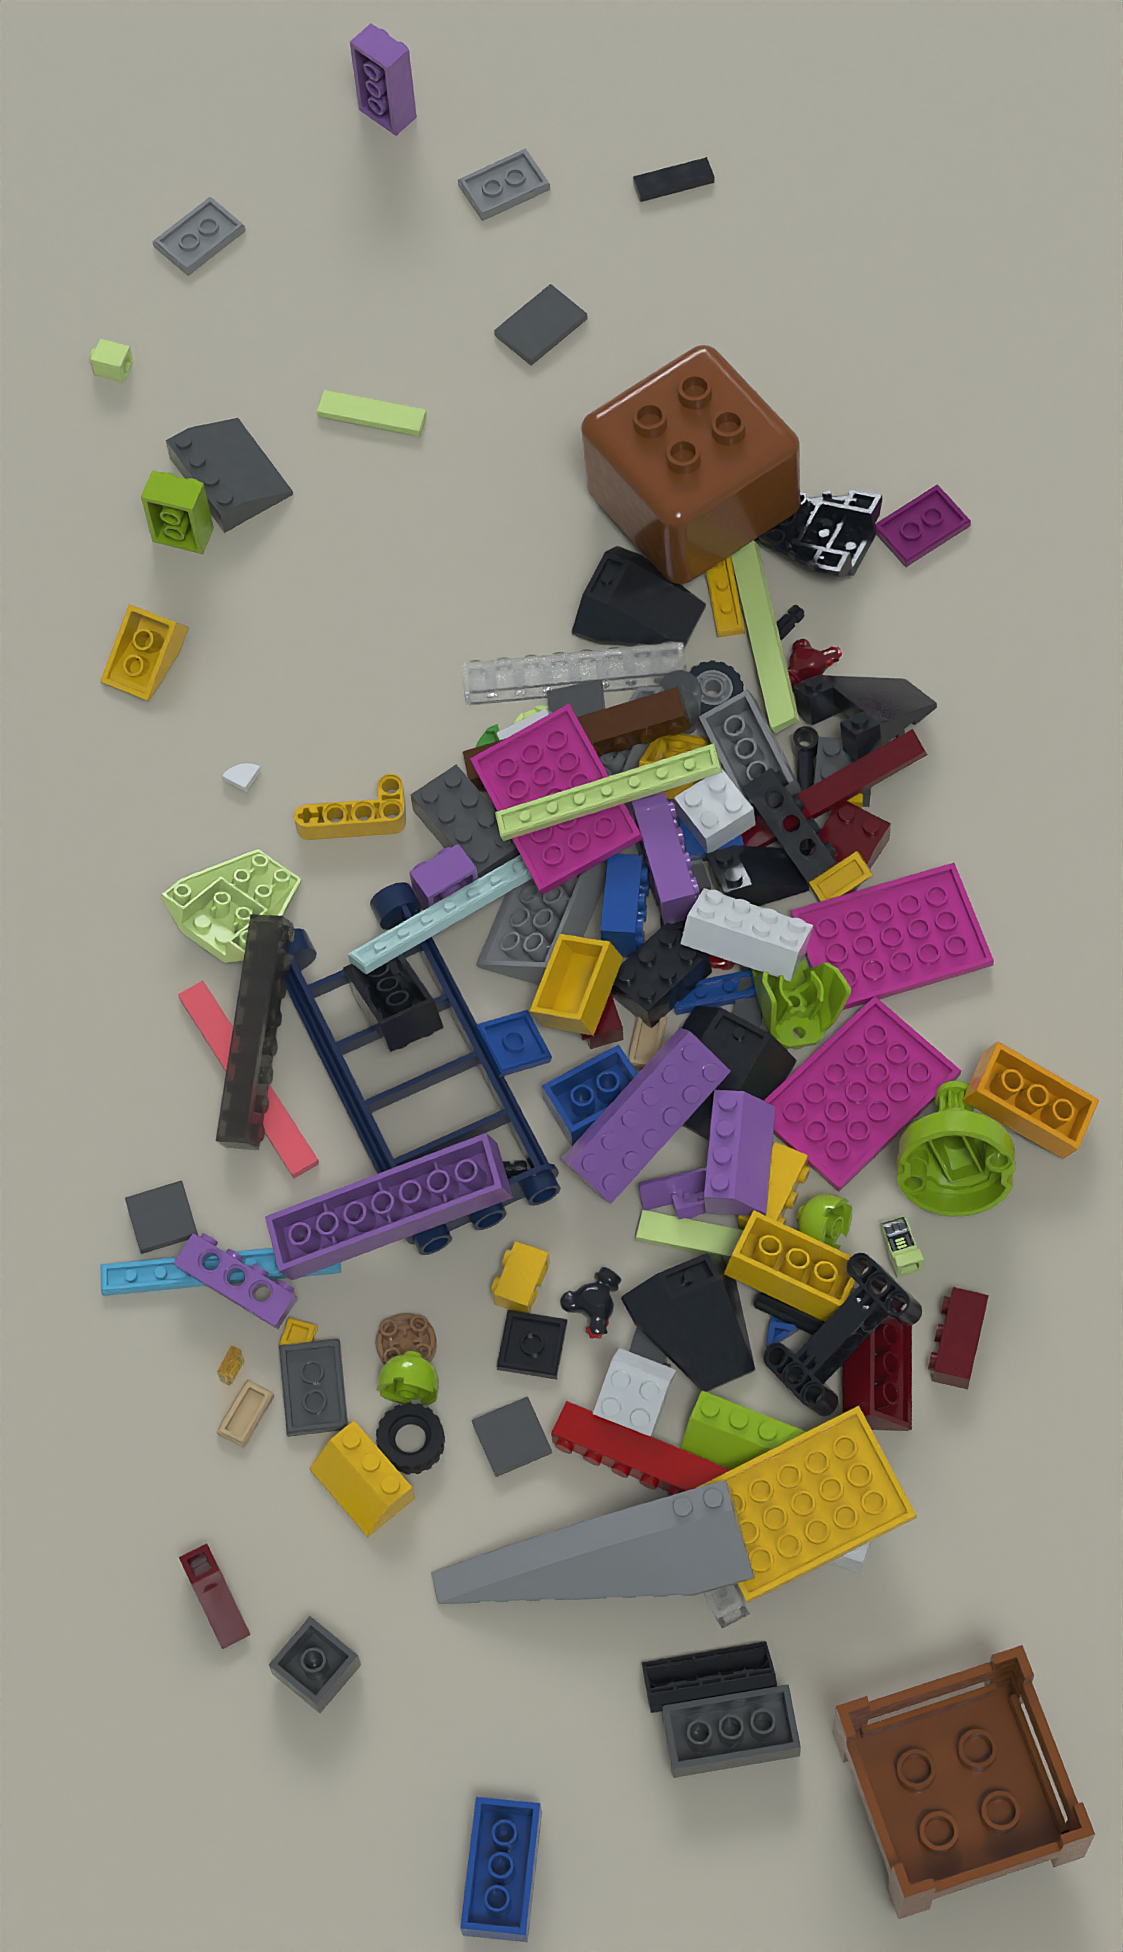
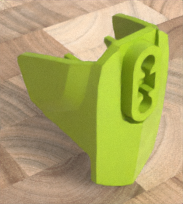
(805, 1004)

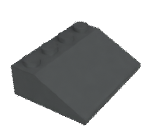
(233, 469)

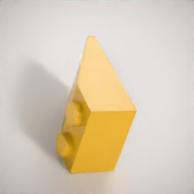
(143, 652)
(671, 746)

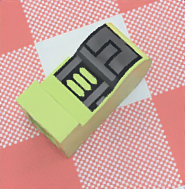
(901, 1246)

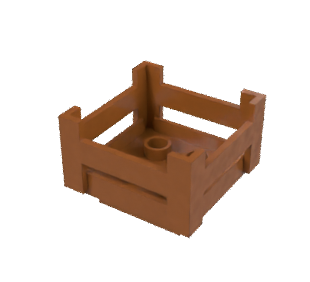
(961, 1782)

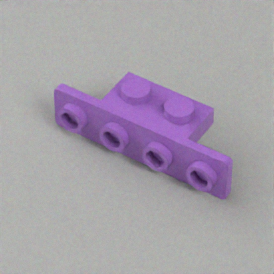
(681, 1189)

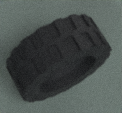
(415, 1415)

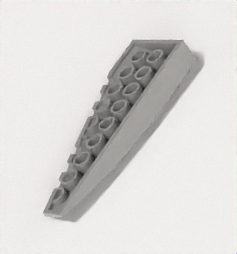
(650, 1549)

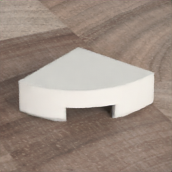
(242, 775)

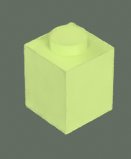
(111, 360)

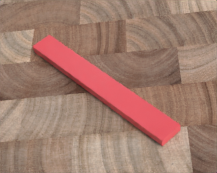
(277, 1123)

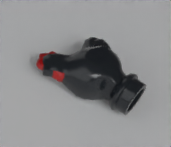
(594, 1301)

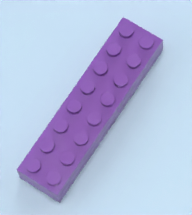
(388, 1206)

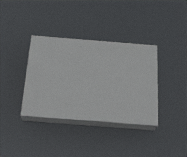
(504, 184)
(199, 236)

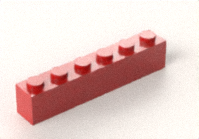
(630, 1452)

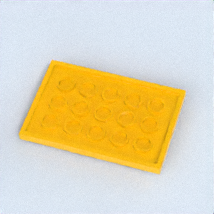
(814, 1501)

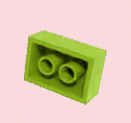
(177, 512)

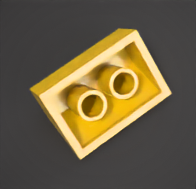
(361, 1479)

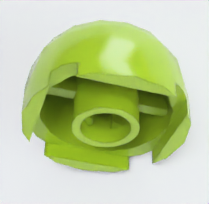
(825, 1218)
(408, 1378)

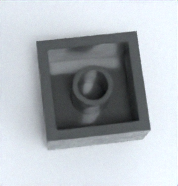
(832, 759)
(315, 1664)

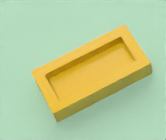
(841, 877)

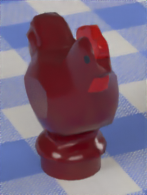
(809, 662)

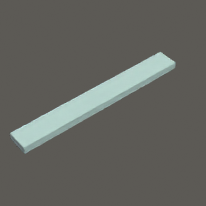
(440, 915)

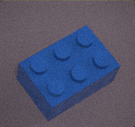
(625, 903)
(587, 1091)

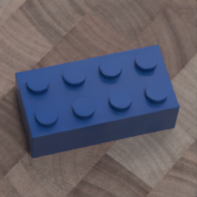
(501, 1869)

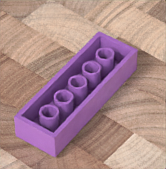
(645, 1115)

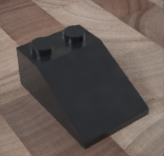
(755, 874)

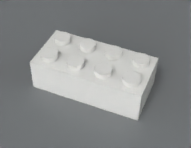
(746, 934)

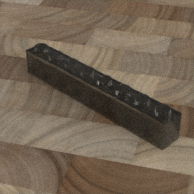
(255, 1032)

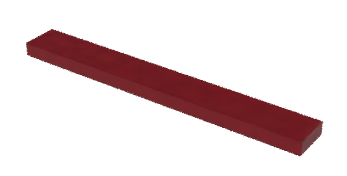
(844, 785)

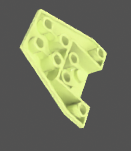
(218, 901)

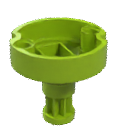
(955, 1158)

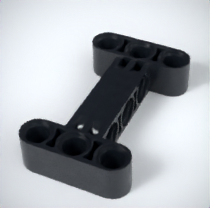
(842, 1334)

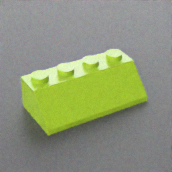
(731, 1432)

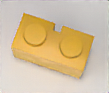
(521, 1274)

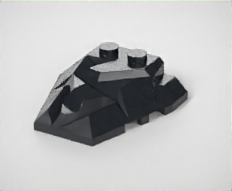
(828, 531)

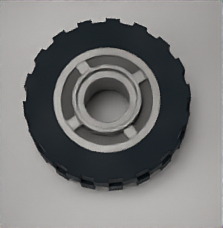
(718, 678)

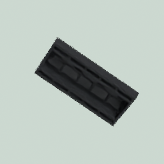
(708, 1674)

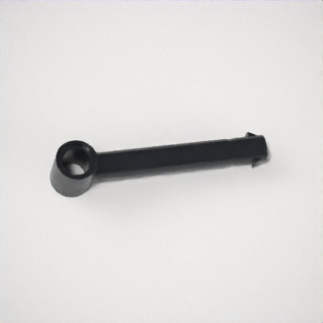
(805, 765)

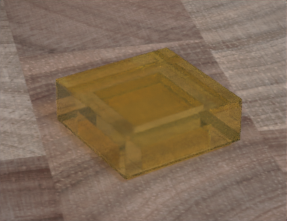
(231, 1366)

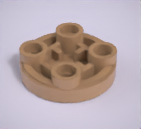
(404, 1334)

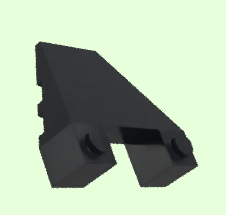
(875, 705)

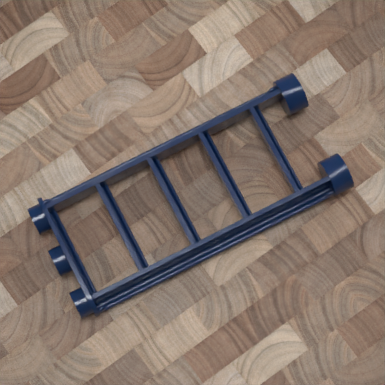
(538, 1185)

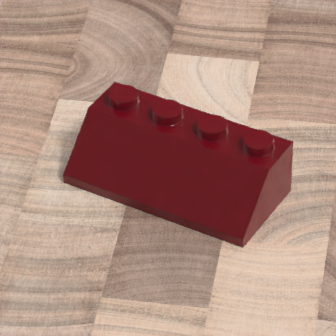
(880, 1377)

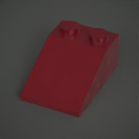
(855, 830)

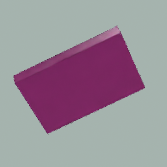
(921, 525)

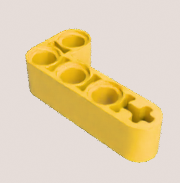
(352, 811)

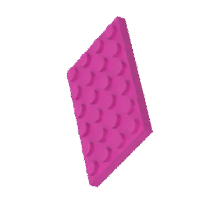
(542, 762)
(898, 934)
(858, 1092)

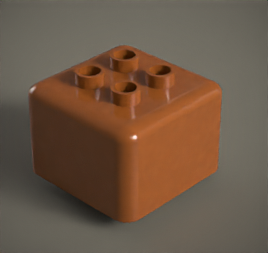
(691, 464)

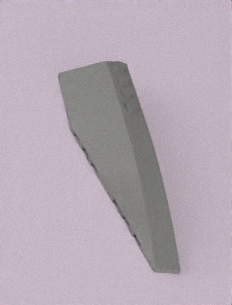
(530, 921)

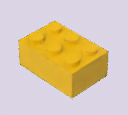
(576, 984)

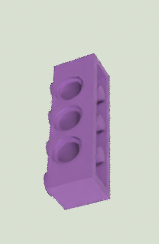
(192, 1261)

